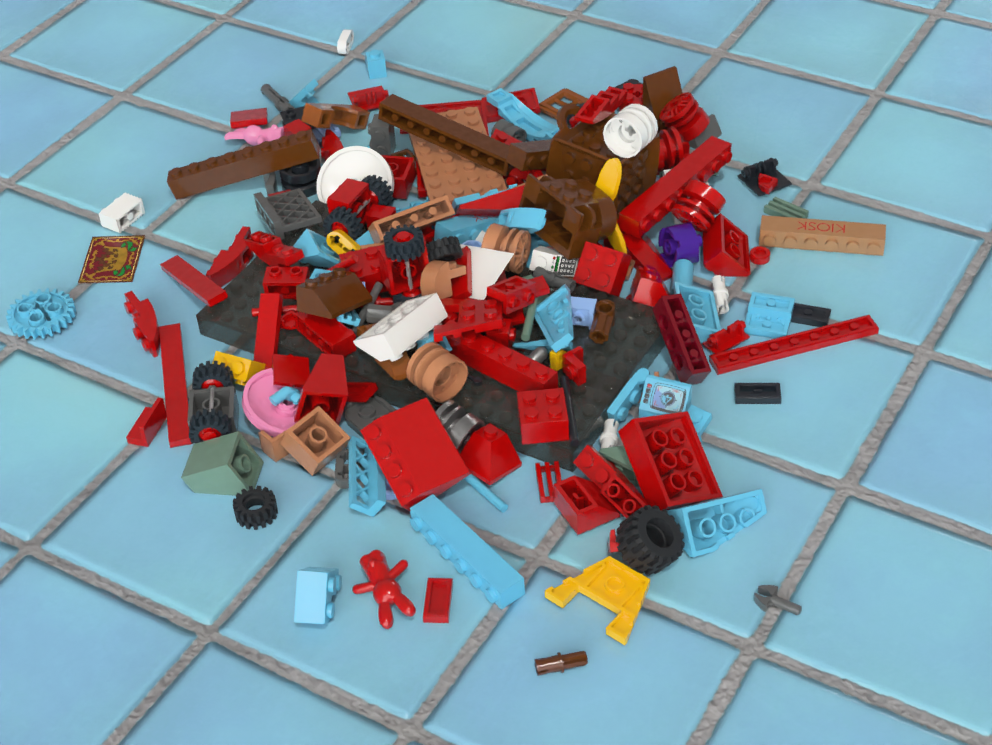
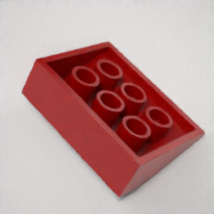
(415, 452)
(669, 461)

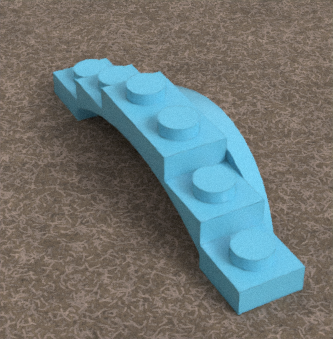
(520, 115)

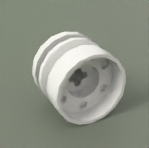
(630, 130)

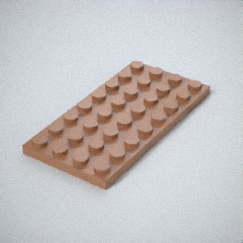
(452, 174)

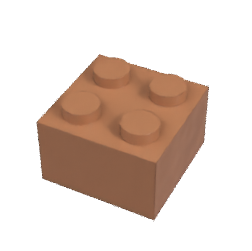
(315, 440)

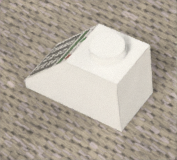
(553, 261)

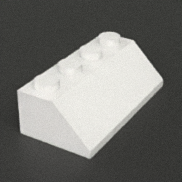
(402, 328)

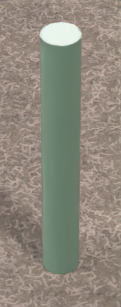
(529, 319)

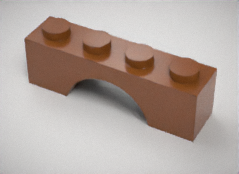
(323, 115)

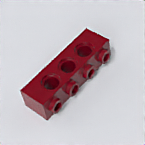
(681, 339)

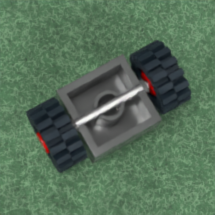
(212, 403)

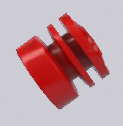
(686, 116)
(670, 149)
(698, 205)

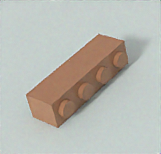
(420, 216)

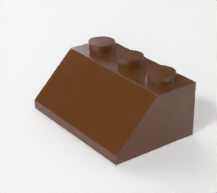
(332, 294)

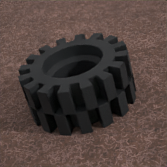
(444, 249)
(252, 498)

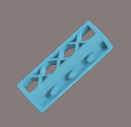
(372, 477)

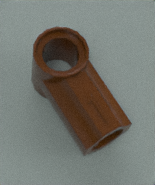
(603, 321)

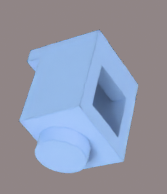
(583, 311)

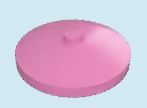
(259, 408)

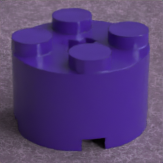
(679, 243)

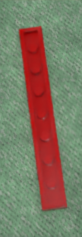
(793, 344)
(174, 384)

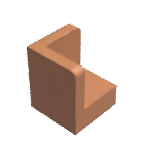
(272, 445)

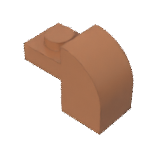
(437, 277)

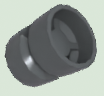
(509, 128)

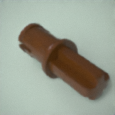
(560, 662)

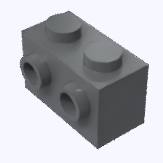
(382, 136)

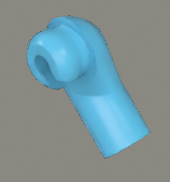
(286, 393)

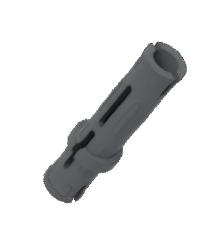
(281, 103)

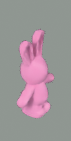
(256, 135)

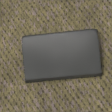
(712, 130)

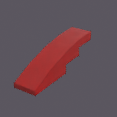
(601, 106)

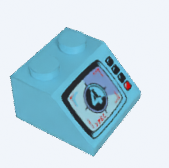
(664, 397)

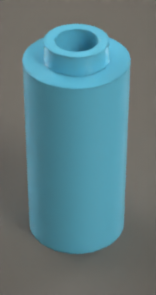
(682, 273)

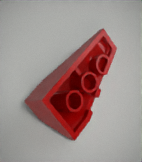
(492, 204)
(644, 253)

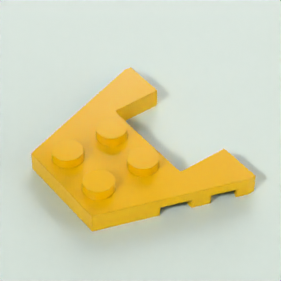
(613, 587)

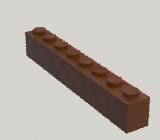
(445, 133)
(243, 164)

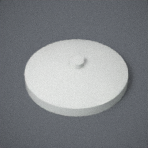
(351, 163)

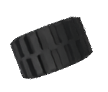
(650, 539)

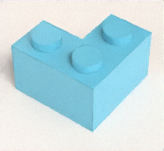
(315, 593)

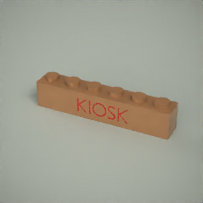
(822, 235)

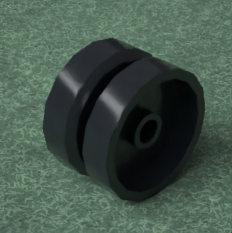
(301, 176)

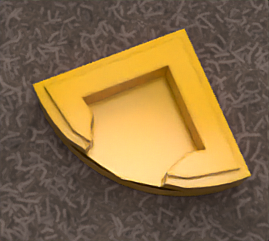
(556, 359)

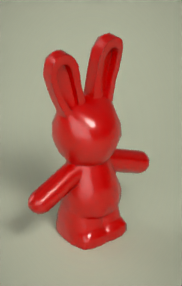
(384, 586)

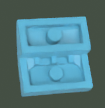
(769, 315)

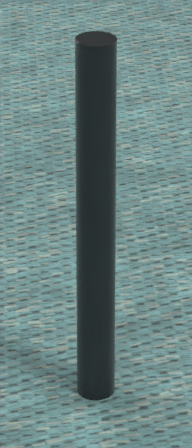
(573, 432)

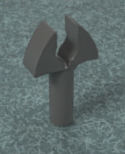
(773, 600)

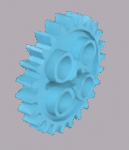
(29, 321)

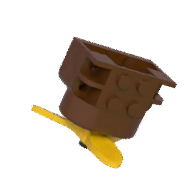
(577, 210)

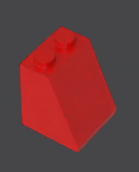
(325, 388)

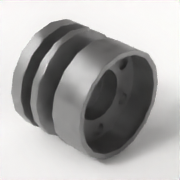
(457, 424)

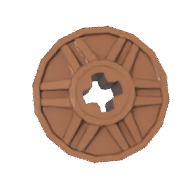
(513, 241)
(437, 372)

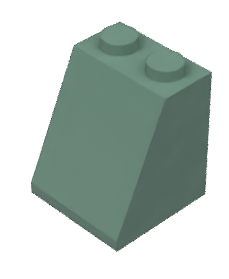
(222, 466)

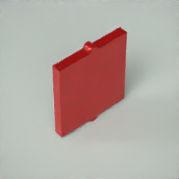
(290, 370)

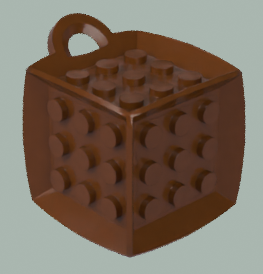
(583, 152)

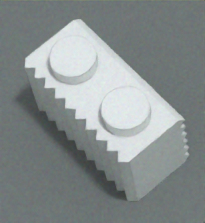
(122, 212)

